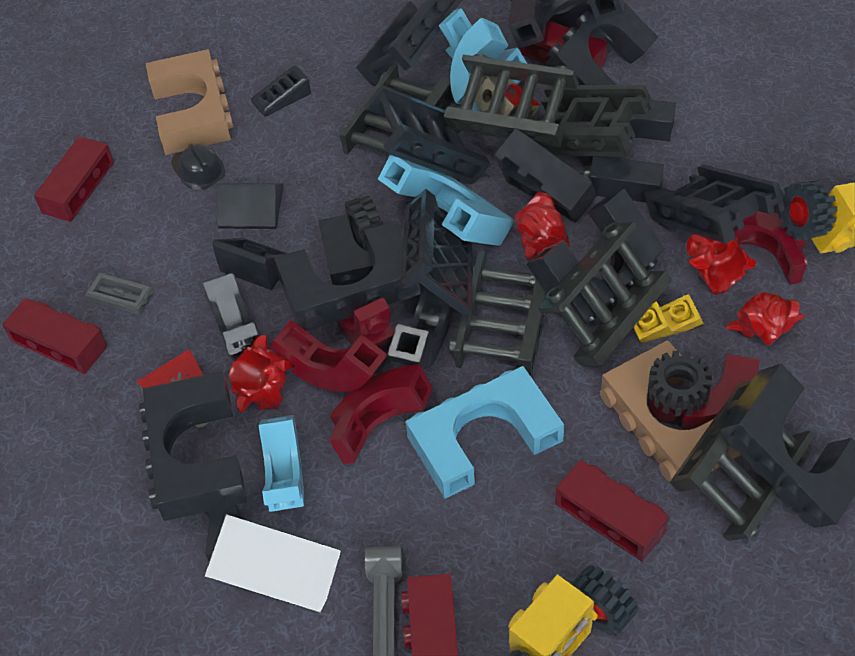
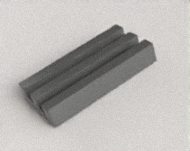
(116, 297)

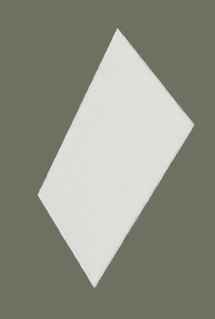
(273, 563)

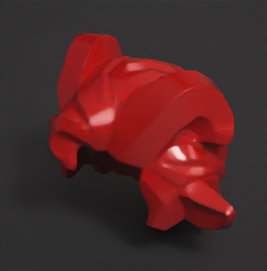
(539, 225)
(718, 262)
(767, 317)
(258, 376)

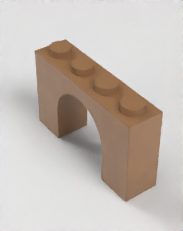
(201, 123)
(629, 395)

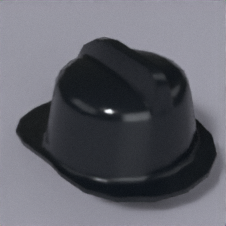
(198, 167)

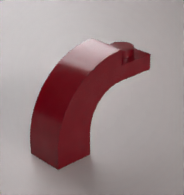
(766, 232)
(371, 322)
(327, 366)
(735, 371)
(381, 397)

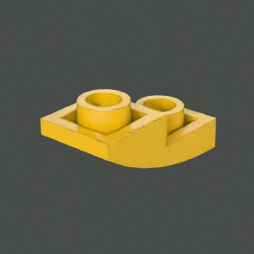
(668, 320)

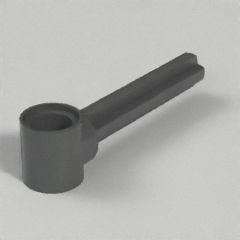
(384, 571)

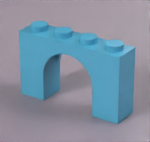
(468, 213)
(508, 397)

